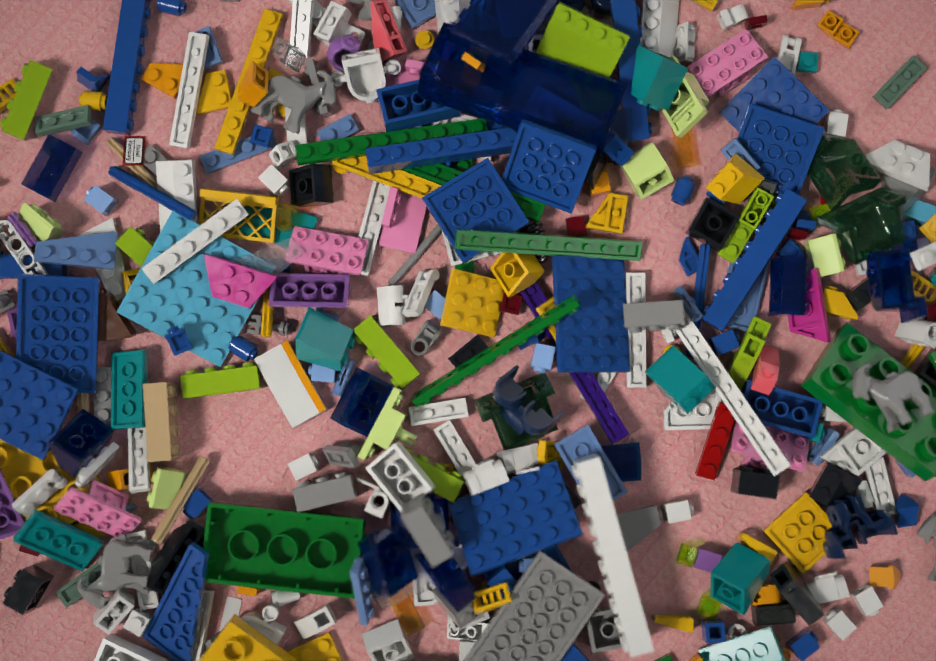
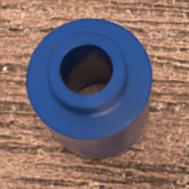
(172, 7)
(682, 190)
(243, 348)

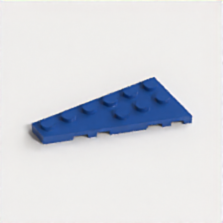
(177, 615)

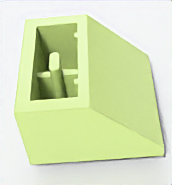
(647, 171)
(40, 225)
(825, 255)
(166, 487)

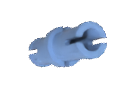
(693, 312)
(338, 387)

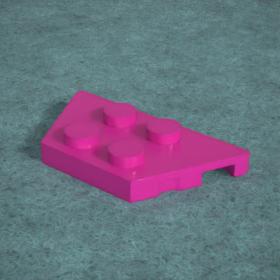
(236, 281)
(815, 321)

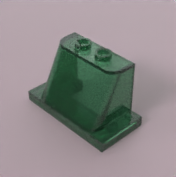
(841, 170)
(867, 223)
(537, 389)

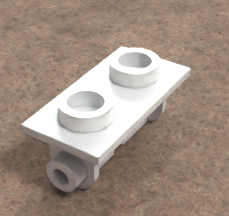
(684, 35)

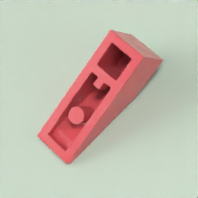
(385, 31)
(766, 370)

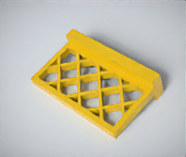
(244, 198)

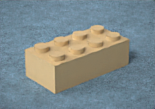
(161, 421)

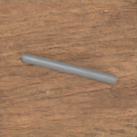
(412, 259)

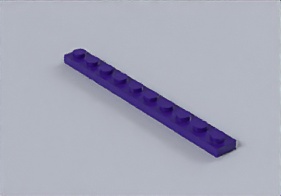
(585, 382)

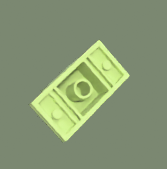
(687, 106)
(387, 427)

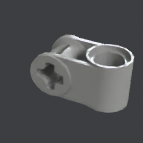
(426, 338)

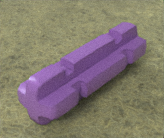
(22, 229)

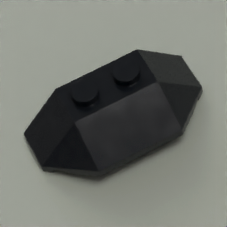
(171, 554)

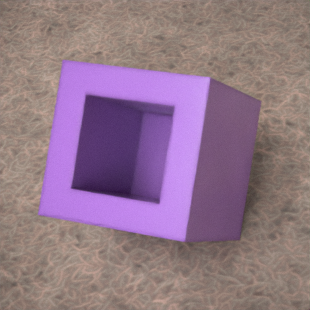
(706, 559)

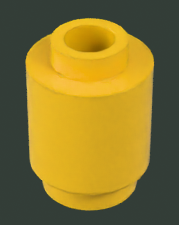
(95, 100)

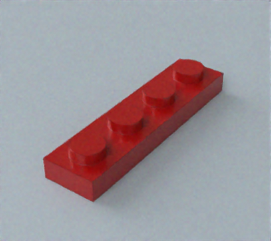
(715, 442)

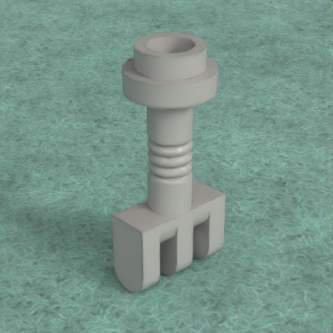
(283, 327)

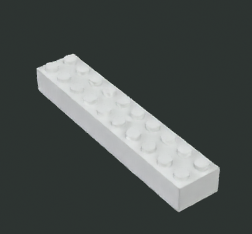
(613, 555)

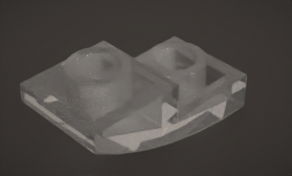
(288, 54)

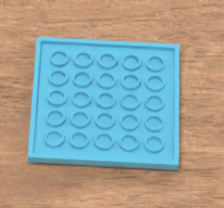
(186, 296)

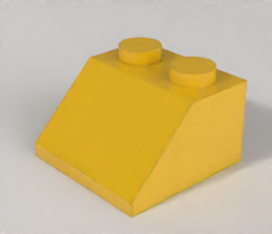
(734, 180)
(516, 271)

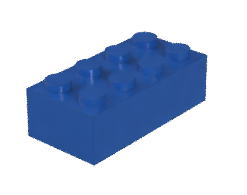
(405, 108)
(785, 410)

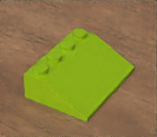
(582, 41)

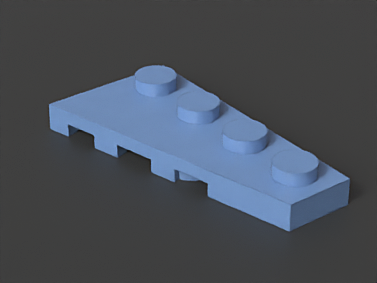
(80, 251)

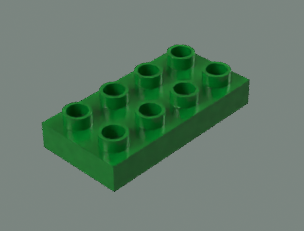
(832, 384)
(282, 549)

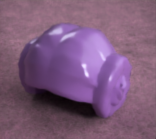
(342, 46)

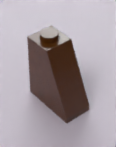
(112, 324)

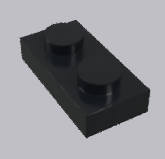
(468, 351)

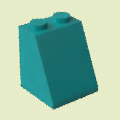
(656, 79)
(323, 341)
(680, 379)
(739, 577)

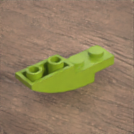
(747, 223)
(749, 351)

